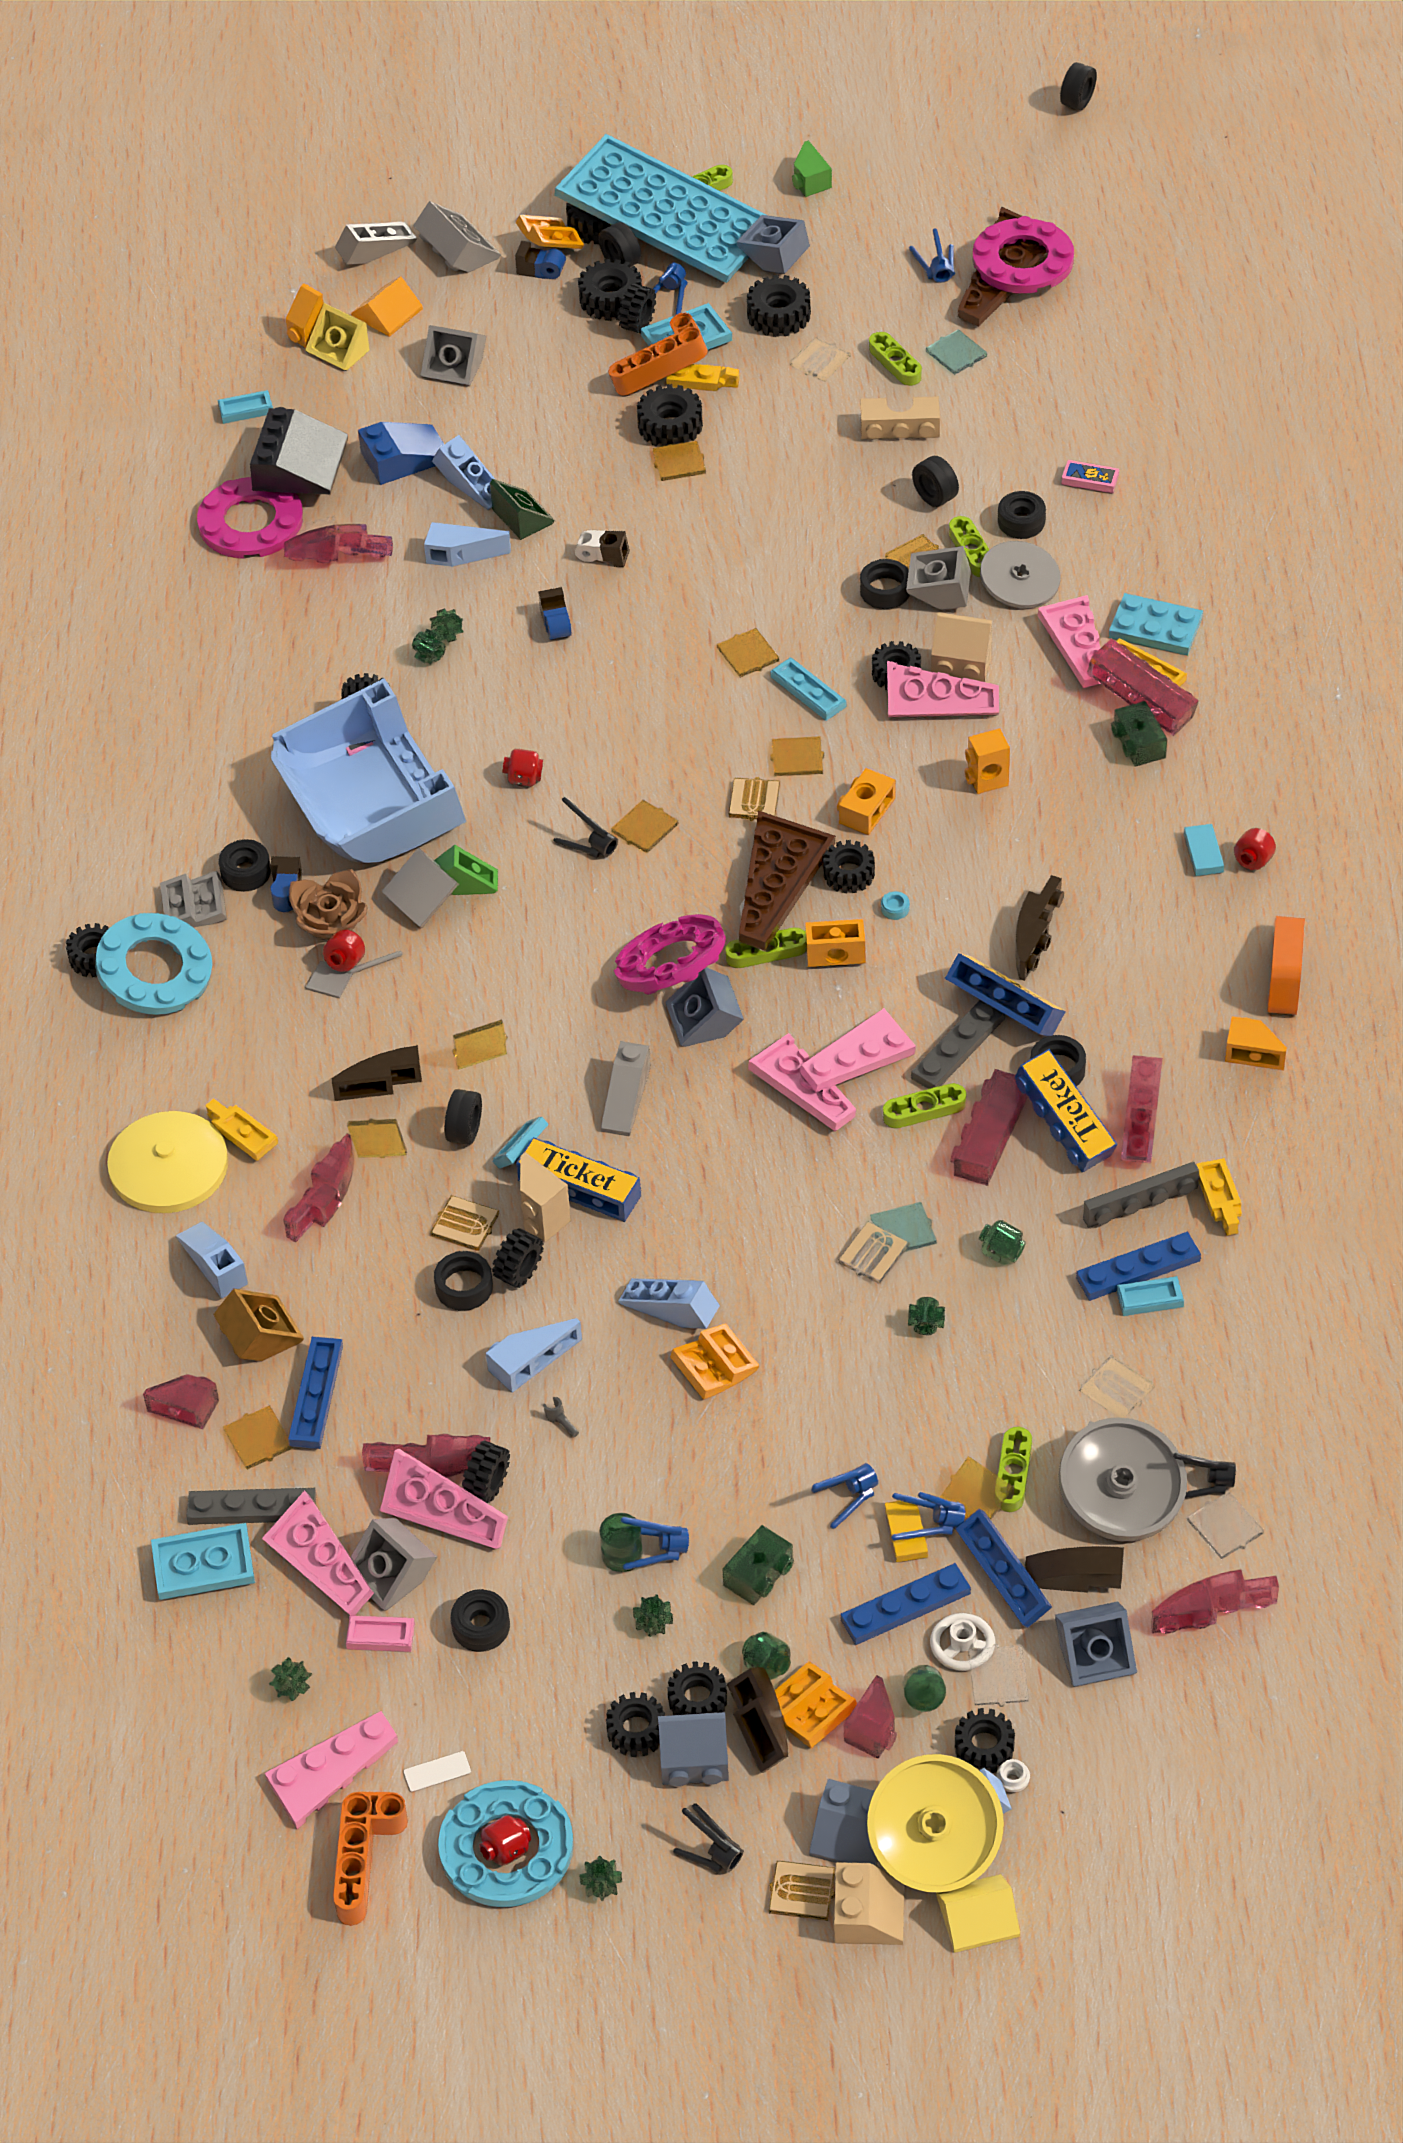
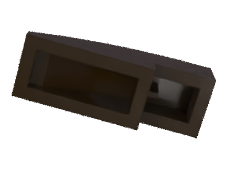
(378, 1074)
(1077, 1568)
(759, 1717)

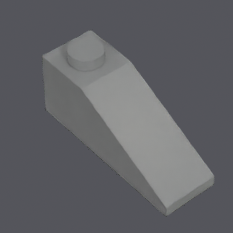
(373, 240)
(626, 1088)

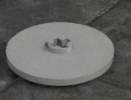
(1001, 579)

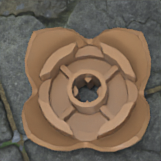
(328, 907)

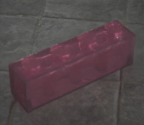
(1138, 682)
(989, 1129)

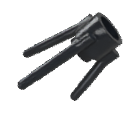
(600, 840)
(1219, 1473)
(724, 1850)

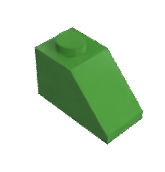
(811, 171)
(469, 871)

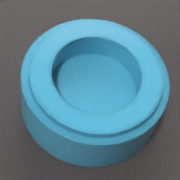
(895, 905)

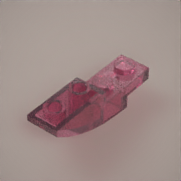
(326, 543)
(1141, 1109)
(330, 1185)
(442, 1453)
(1200, 1601)

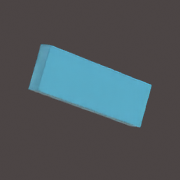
(808, 689)

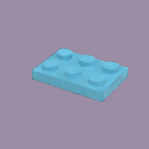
(708, 321)
(1156, 624)
(202, 1561)

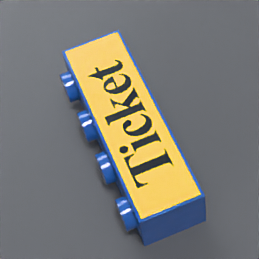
(1005, 995)
(1065, 1111)
(588, 1181)

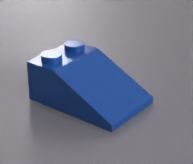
(398, 448)

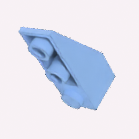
(464, 470)
(460, 545)
(214, 1258)
(674, 1301)

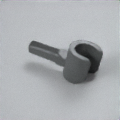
(557, 1415)

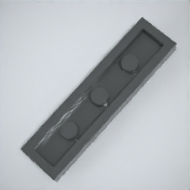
(957, 1045)
(1141, 1194)
(242, 1505)

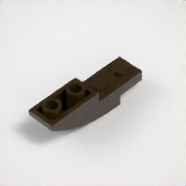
(1033, 925)

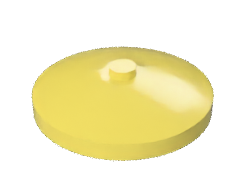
(167, 1162)
(935, 1823)

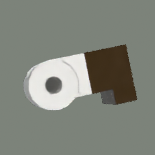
(603, 547)

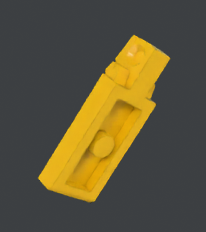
(704, 377)
(241, 1129)
(1220, 1194)

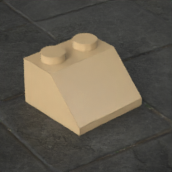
(962, 646)
(542, 1199)
(867, 1905)

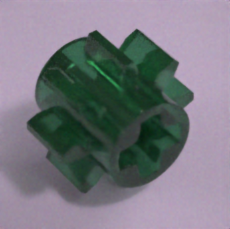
(447, 624)
(428, 646)
(926, 1316)
(653, 1615)
(288, 1687)
(600, 1878)

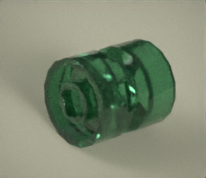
(620, 1542)

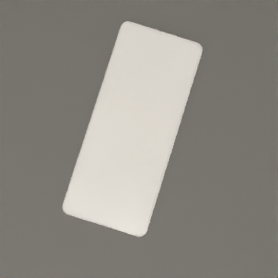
(437, 1771)

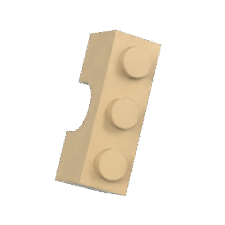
(883, 423)

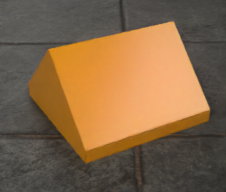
(389, 307)

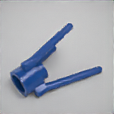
(940, 268)
(671, 279)
(858, 1480)
(945, 1513)
(671, 1539)

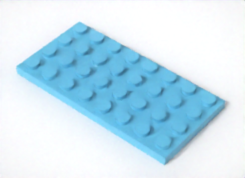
(660, 206)

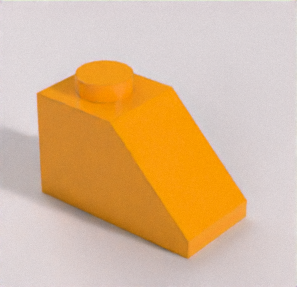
(303, 314)
(1254, 1044)

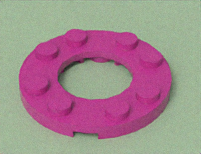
(1021, 280)
(236, 543)
(699, 928)

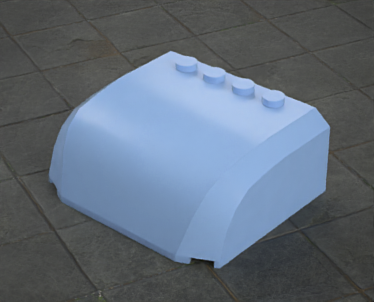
(368, 801)

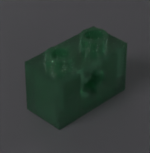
(1139, 733)
(758, 1565)

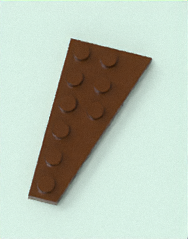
(983, 299)
(779, 871)

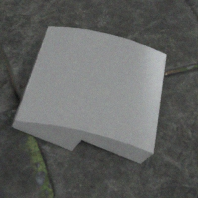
(420, 887)
(194, 900)

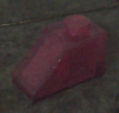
(183, 1399)
(872, 1721)

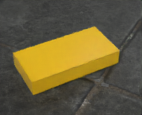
(905, 1518)

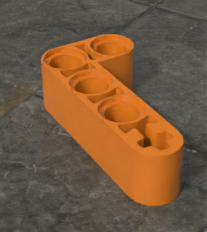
(660, 358)
(1286, 965)
(359, 1857)

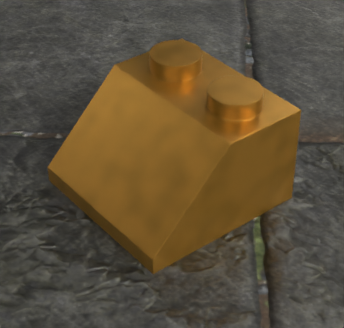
(257, 1324)

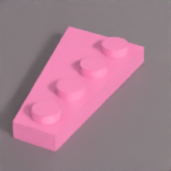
(1074, 633)
(928, 693)
(861, 1050)
(781, 1068)
(438, 1503)
(316, 1552)
(316, 1774)

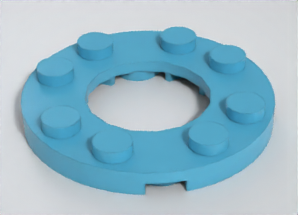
(149, 997)
(493, 1802)

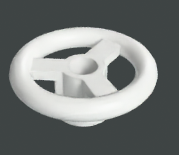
(961, 1626)

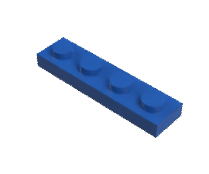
(1138, 1265)
(315, 1392)
(1003, 1568)
(905, 1604)

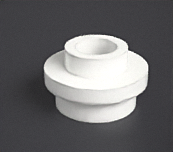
(1017, 1768)

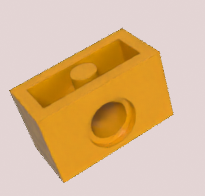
(987, 761)
(866, 801)
(835, 942)

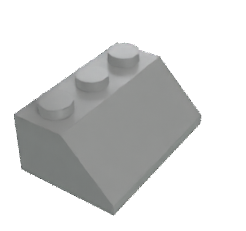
(454, 238)

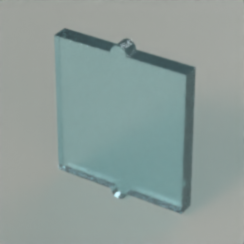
(956, 352)
(908, 1223)

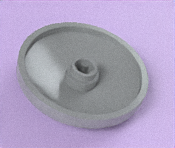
(1122, 1479)

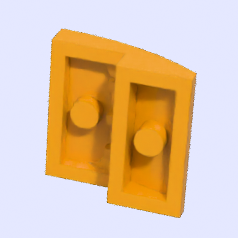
(549, 232)
(714, 1361)
(812, 1704)

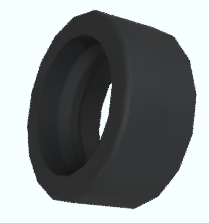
(884, 569)
(1064, 1046)
(458, 1262)

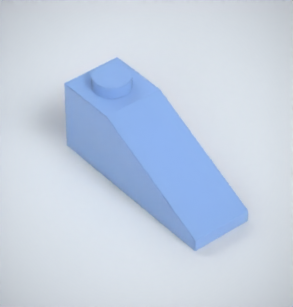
(530, 1351)

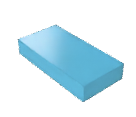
(244, 406)
(1203, 849)
(519, 1142)
(1150, 1296)

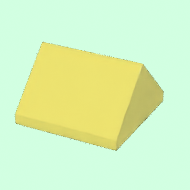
(338, 338)
(979, 1913)

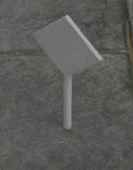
(333, 983)

